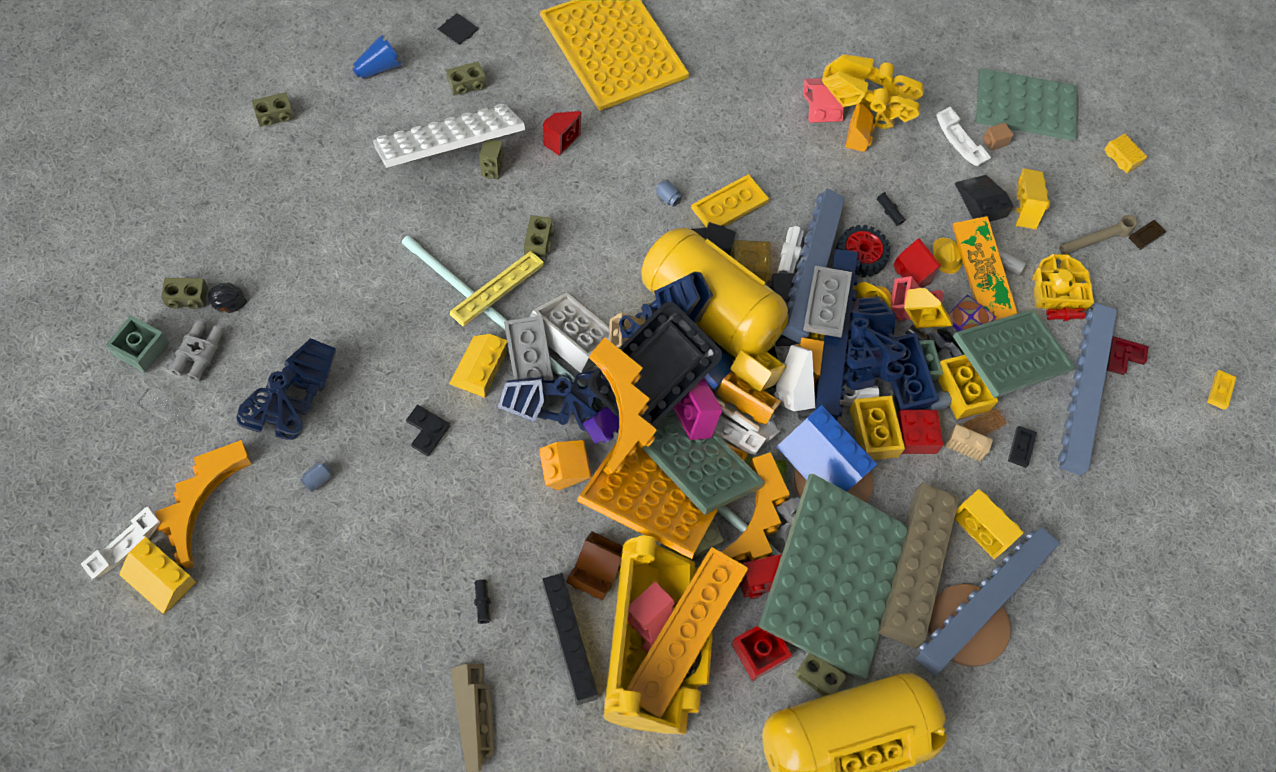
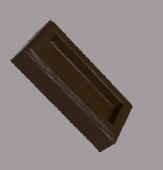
(1147, 234)

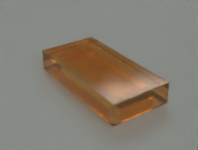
(986, 422)

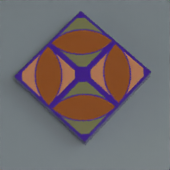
(969, 314)

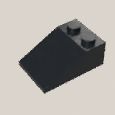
(984, 198)

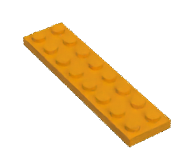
(686, 631)

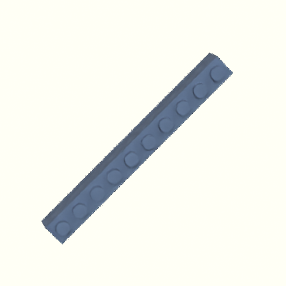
(814, 253)
(1087, 390)
(986, 602)

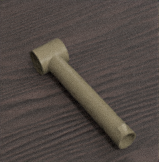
(1123, 229)

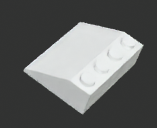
(571, 330)

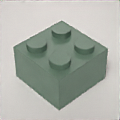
(137, 344)

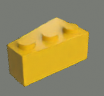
(1032, 197)

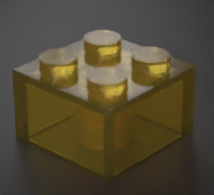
(754, 257)

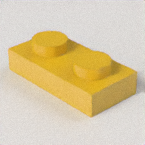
(1221, 389)

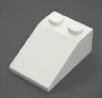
(796, 383)

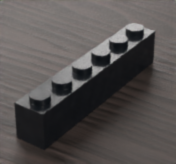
(570, 639)

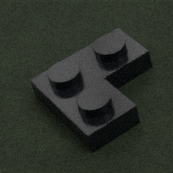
(943, 338)
(431, 429)

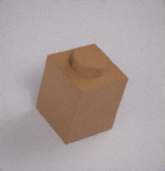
(997, 136)

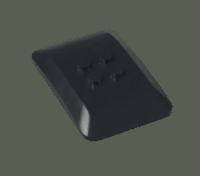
(673, 361)

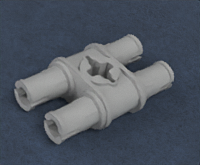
(201, 357)

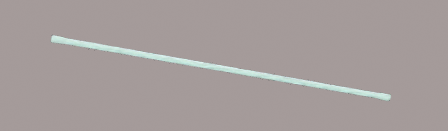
(416, 248)

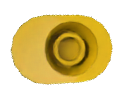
(948, 255)
(868, 290)

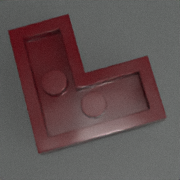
(1124, 351)

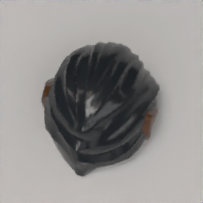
(226, 297)

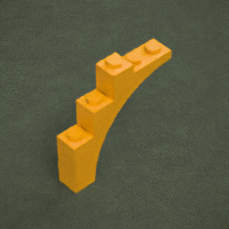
(621, 374)
(210, 471)
(765, 518)

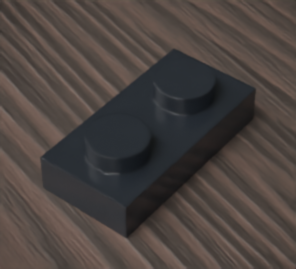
(1022, 446)

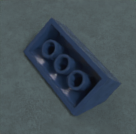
(915, 388)

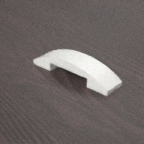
(959, 139)
(736, 436)
(116, 552)

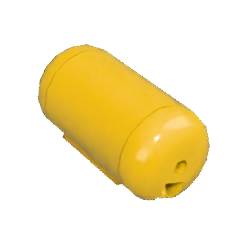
(742, 309)
(859, 729)

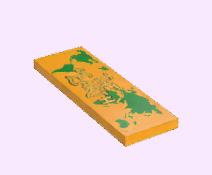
(984, 266)

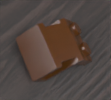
(596, 566)

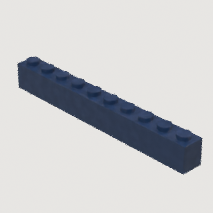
(834, 349)

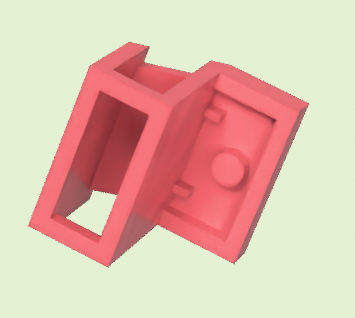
(822, 103)
(899, 296)
(650, 613)

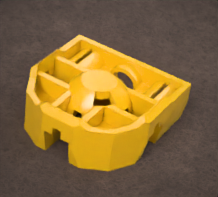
(1056, 291)

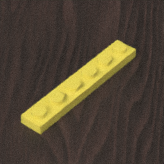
(496, 288)

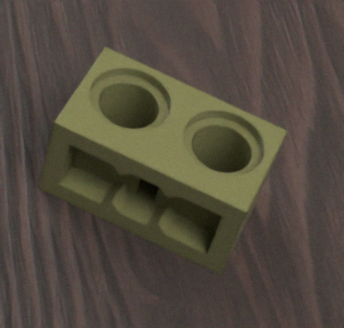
(466, 78)
(272, 109)
(491, 158)
(537, 236)
(185, 289)
(817, 680)

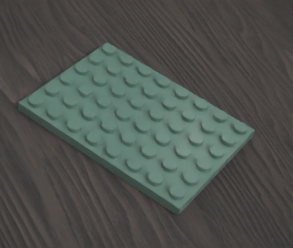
(834, 577)

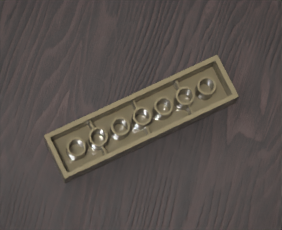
(919, 566)

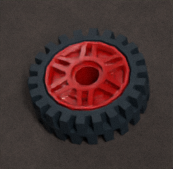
(874, 246)

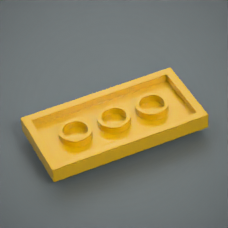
(730, 202)

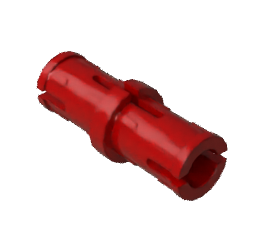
(1065, 313)

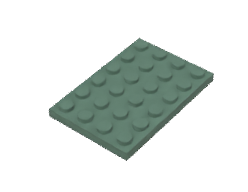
(1027, 104)
(1013, 352)
(702, 468)

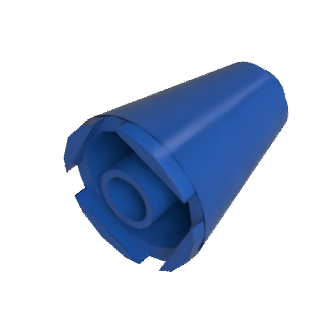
(376, 59)

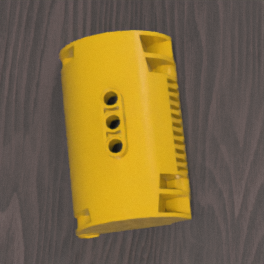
(641, 566)

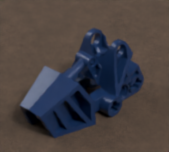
(689, 293)
(873, 345)
(305, 369)
(526, 396)

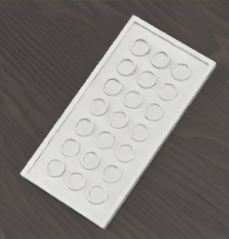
(447, 135)

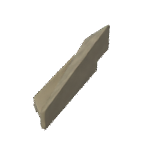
(474, 715)

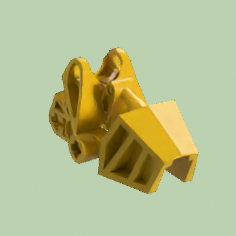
(847, 83)

